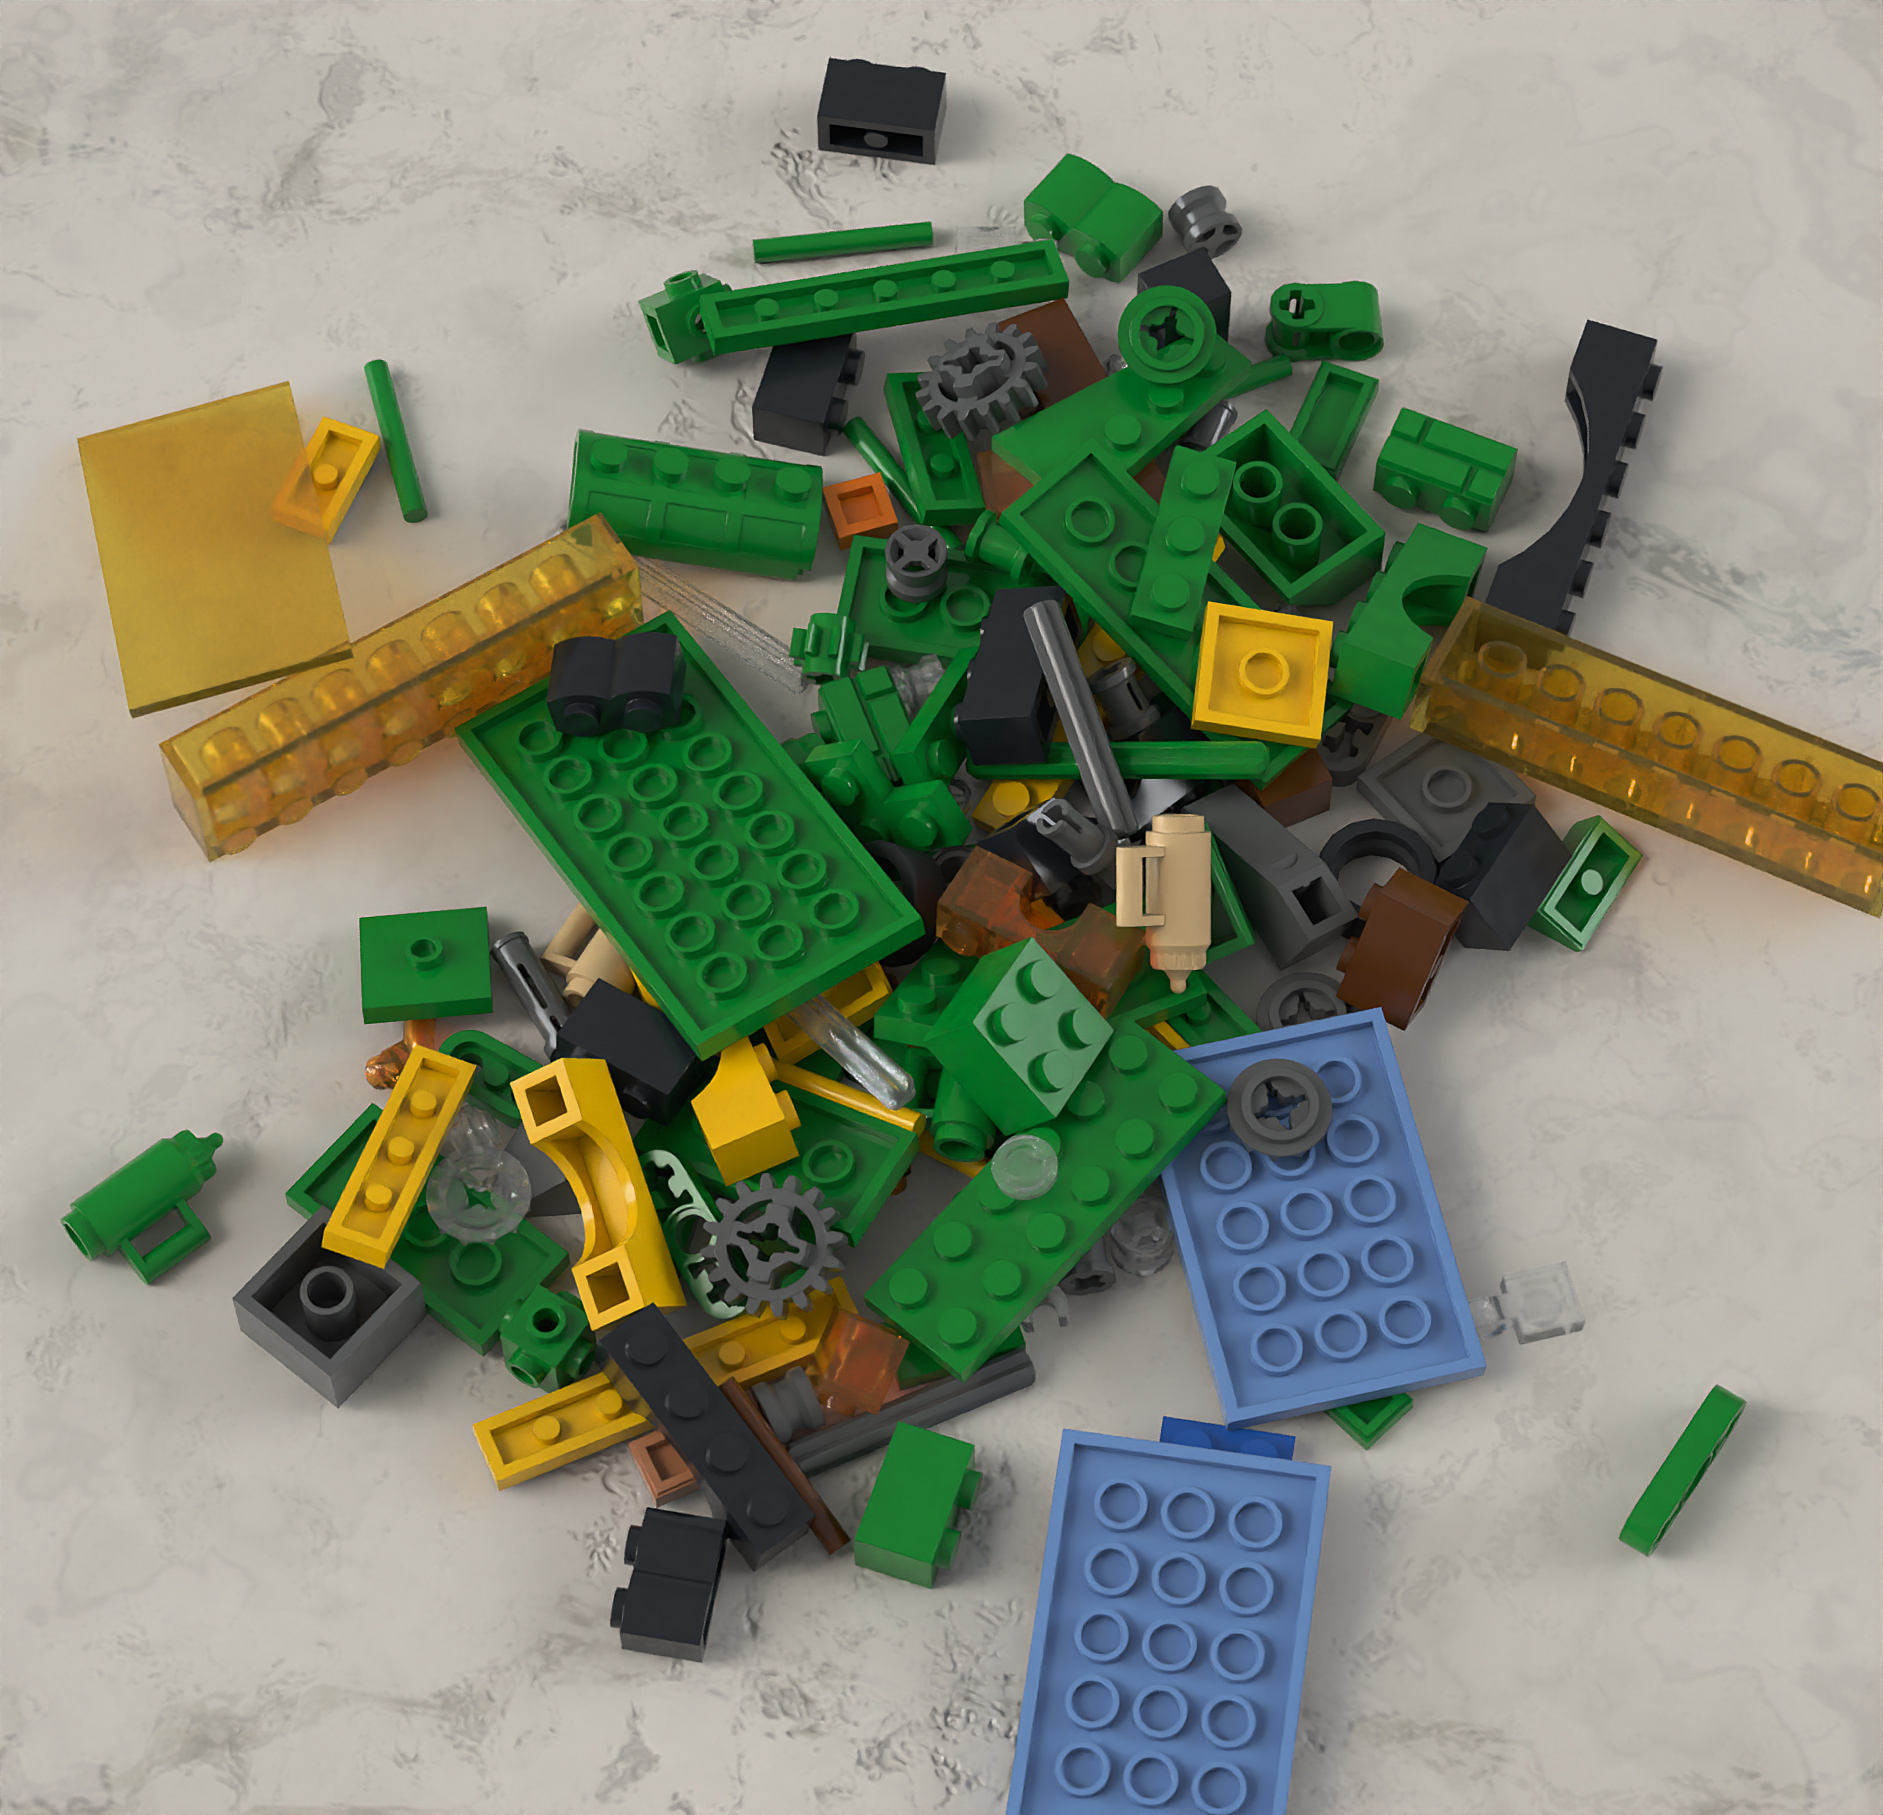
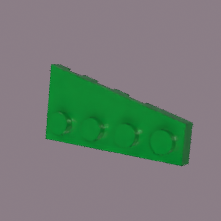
(1123, 415)

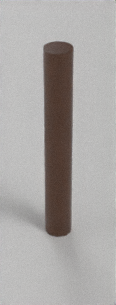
(824, 1525)

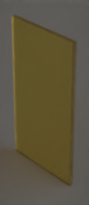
(212, 550)

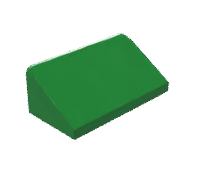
(1587, 884)

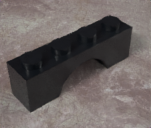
(1052, 866)
(733, 1469)

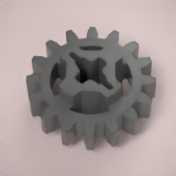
(982, 381)
(781, 1221)

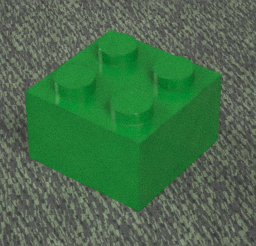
(1018, 1036)

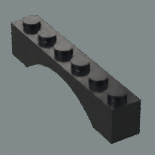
(1603, 395)

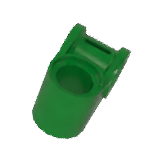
(1331, 322)

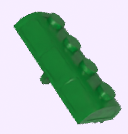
(699, 504)

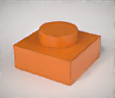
(859, 509)

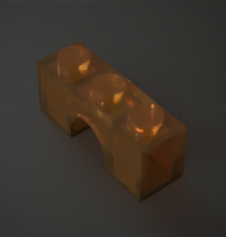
(987, 912)

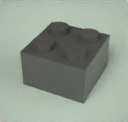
(328, 1312)

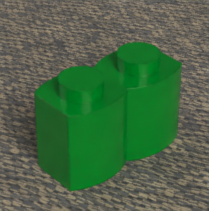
(1093, 218)

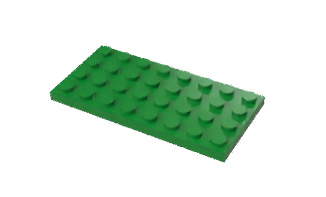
(697, 852)

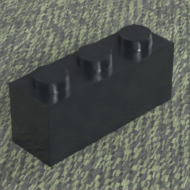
(1007, 700)

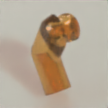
(385, 1069)

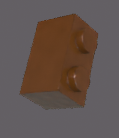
(1399, 947)

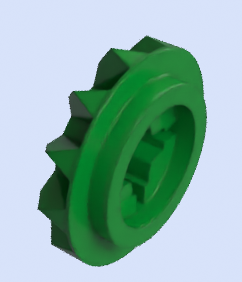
(1150, 310)

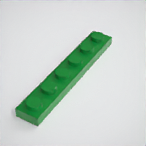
(883, 297)

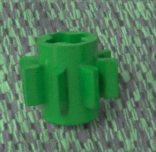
(828, 648)

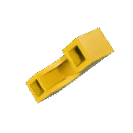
(740, 1113)
(579, 1124)

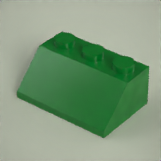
(1294, 517)

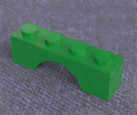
(1383, 646)

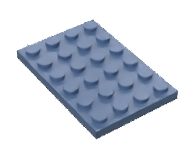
(1322, 1268)
(1169, 1631)

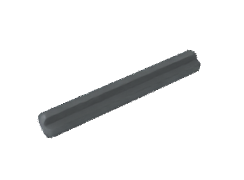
(1080, 718)
(919, 1408)

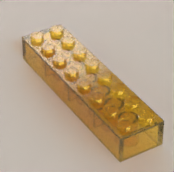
(401, 691)
(1658, 752)

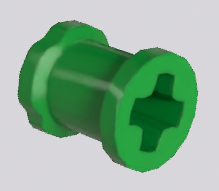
(998, 548)

